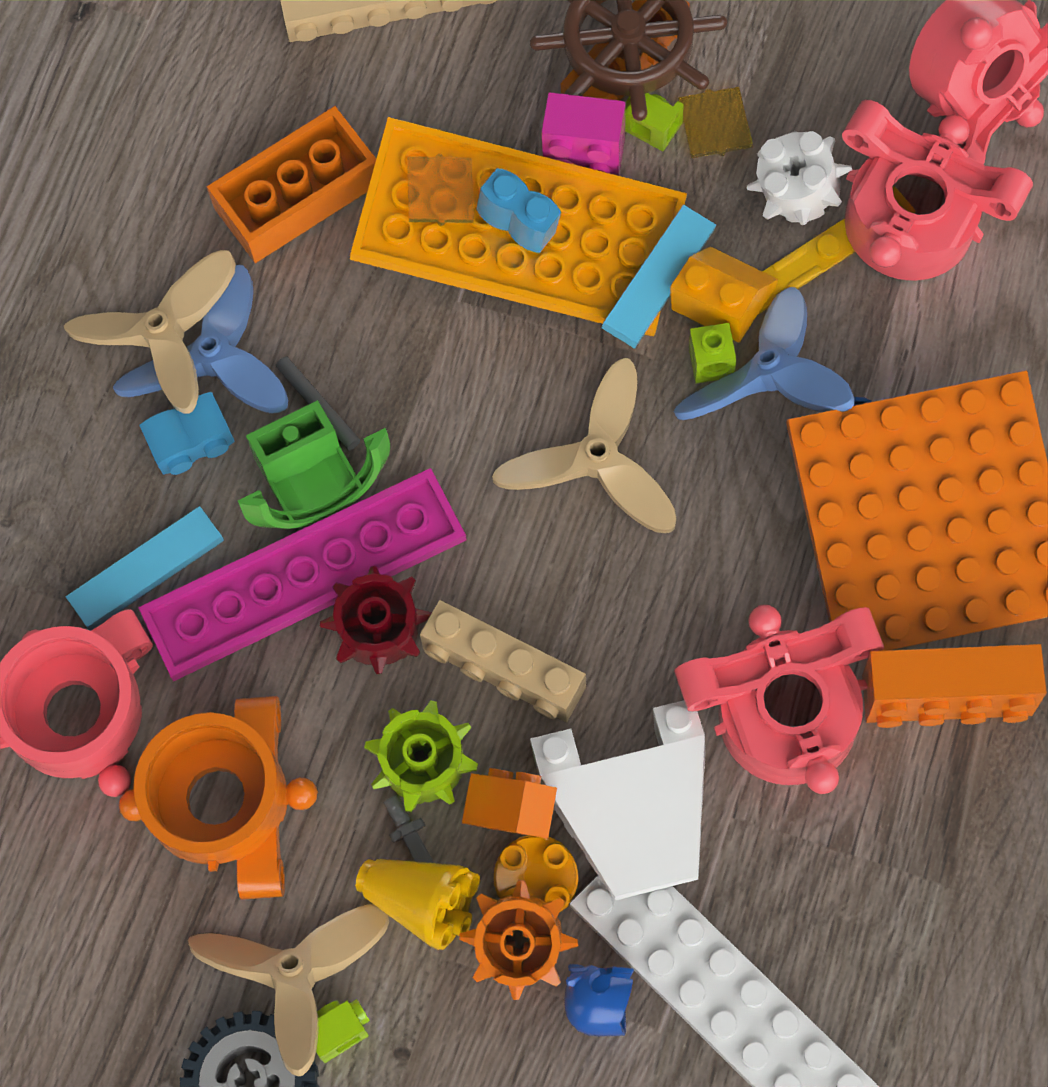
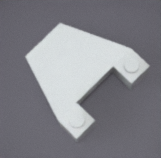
(635, 810)

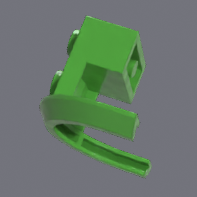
(308, 469)

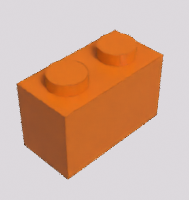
(510, 803)

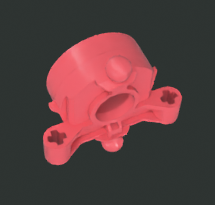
(982, 65)
(923, 244)
(66, 657)
(739, 682)

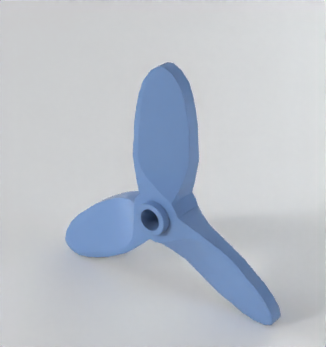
(217, 354)
(776, 368)

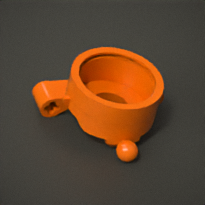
(224, 743)

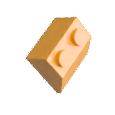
(720, 290)

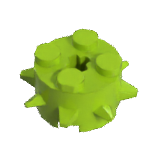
(423, 732)

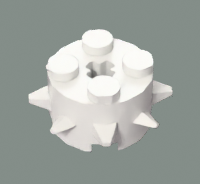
(798, 176)

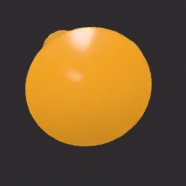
(544, 866)

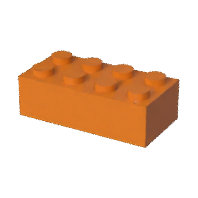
(293, 184)
(953, 684)

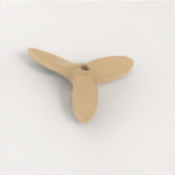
(165, 326)
(620, 476)
(295, 971)

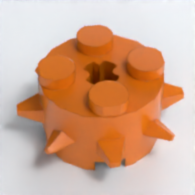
(499, 956)

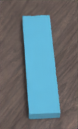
(652, 283)
(144, 568)

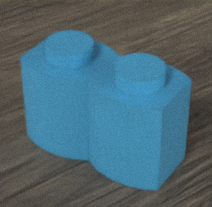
(513, 208)
(183, 438)

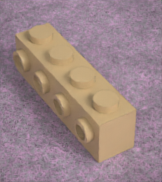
(502, 661)

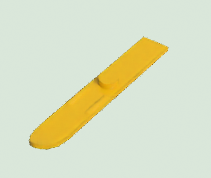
(817, 256)

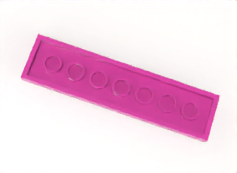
(299, 572)

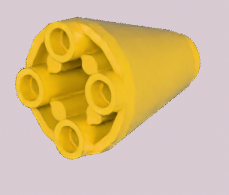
(421, 896)

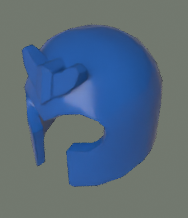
(598, 999)

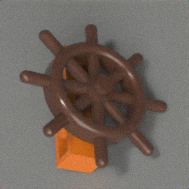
(628, 47)

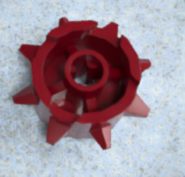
(355, 612)

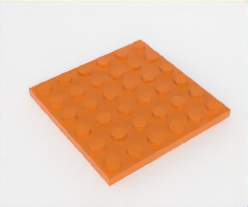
(929, 509)

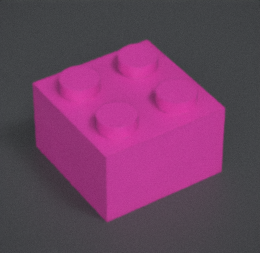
(584, 131)

